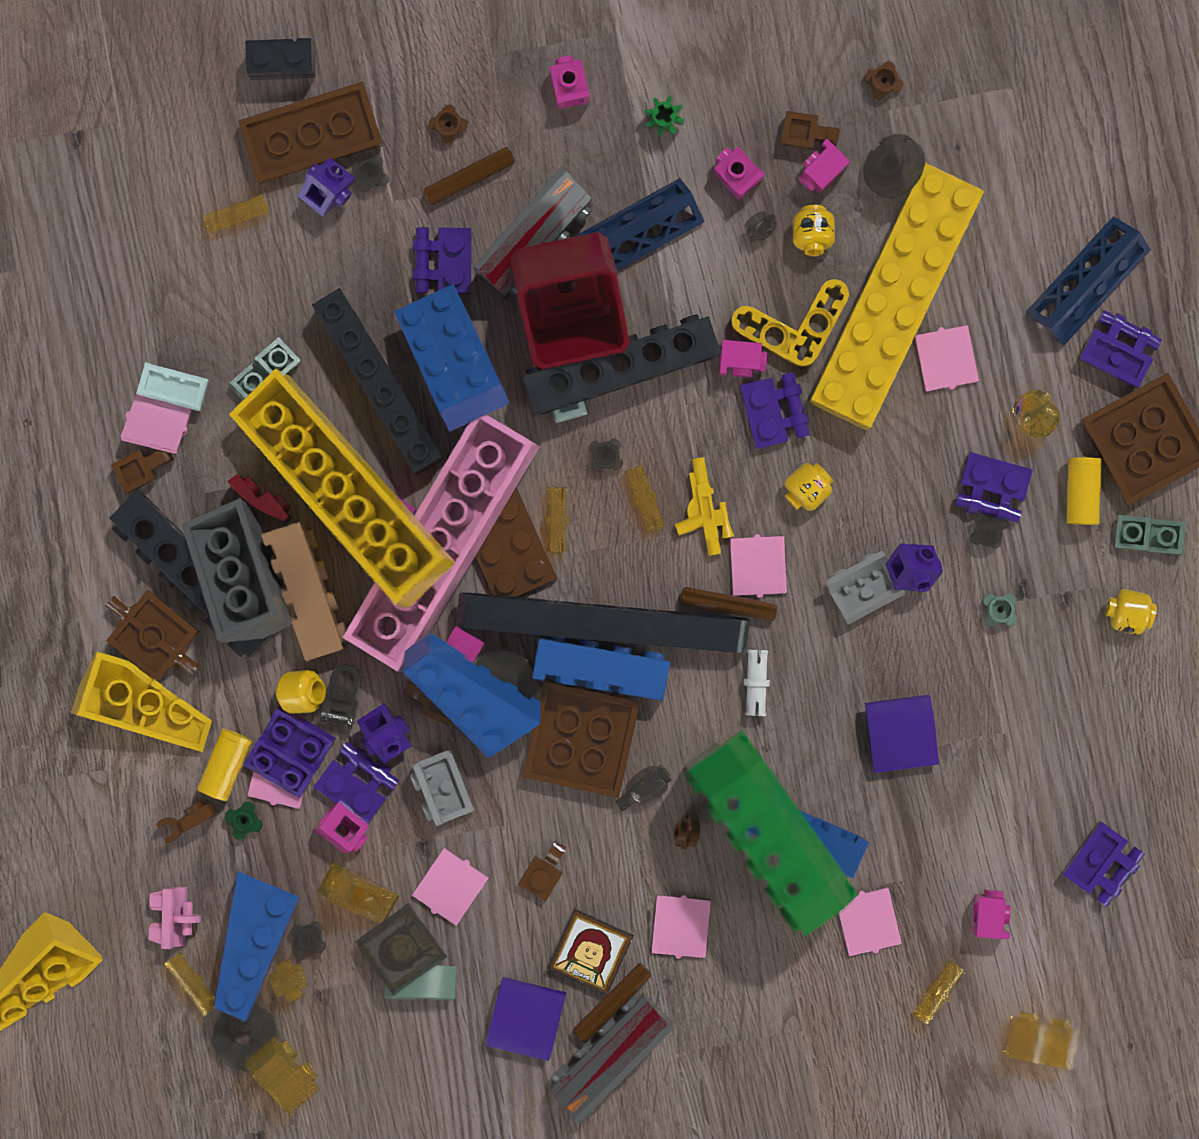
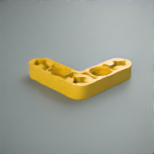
(792, 337)

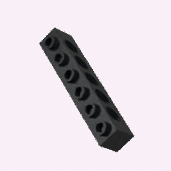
(702, 347)
(378, 381)
(127, 520)

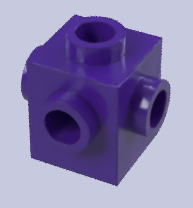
(326, 187)
(914, 567)
(384, 733)

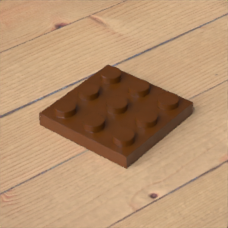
(1145, 438)
(581, 739)

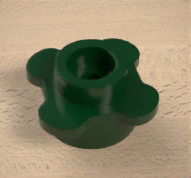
(252, 824)

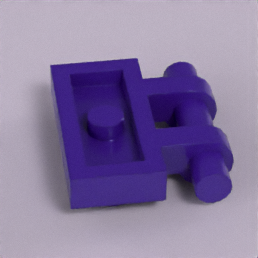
(454, 259)
(1115, 357)
(765, 414)
(995, 477)
(352, 792)
(1096, 857)

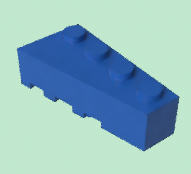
(600, 668)
(472, 698)
(842, 844)
(253, 938)

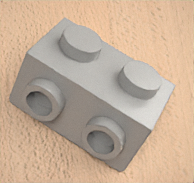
(862, 587)
(442, 788)

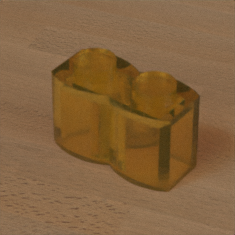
(1041, 1041)
(282, 1074)

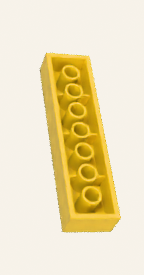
(896, 297)
(342, 489)

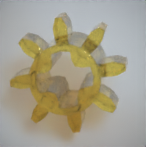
(288, 980)

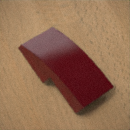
(268, 503)

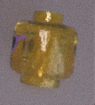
(1036, 414)

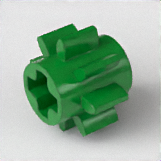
(667, 108)

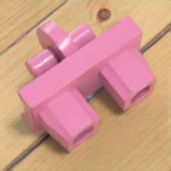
(176, 917)

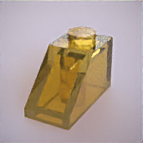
(357, 893)

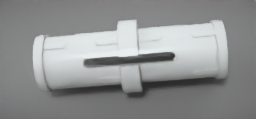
(756, 683)

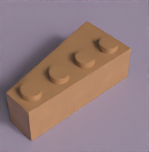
(306, 590)

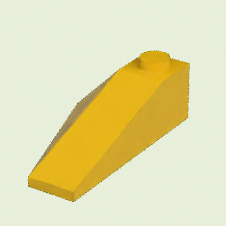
(130, 699)
(41, 963)

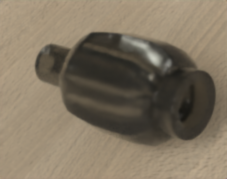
(645, 787)

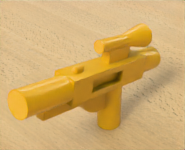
(701, 510)

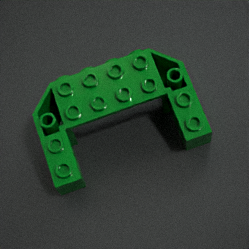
(741, 773)

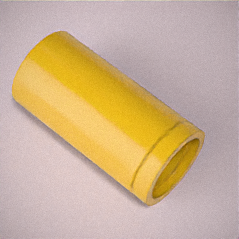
(1083, 491)
(224, 764)

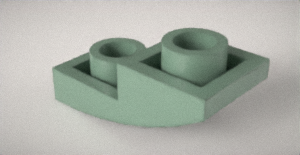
(274, 356)
(1150, 535)
(435, 984)

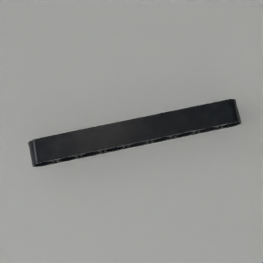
(602, 622)

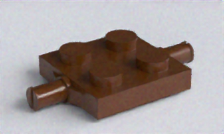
(152, 635)

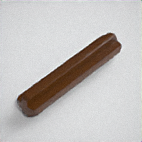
(469, 175)
(729, 604)
(612, 1002)

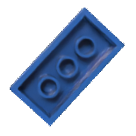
(451, 357)

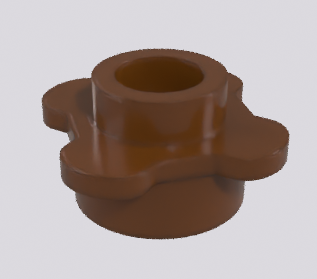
(886, 71)
(457, 124)
(686, 832)

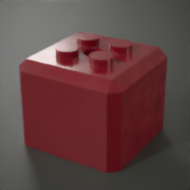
(572, 320)

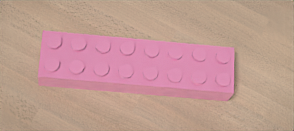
(459, 517)

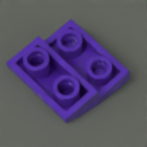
(901, 733)
(289, 751)
(525, 1018)

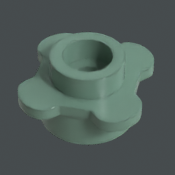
(1006, 602)

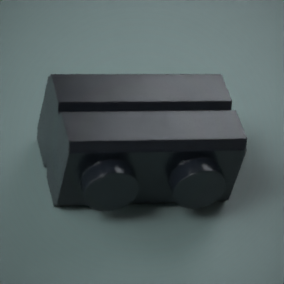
(280, 59)

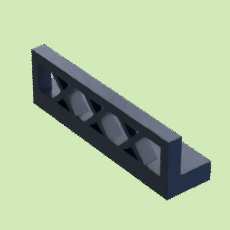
(645, 214)
(1095, 282)

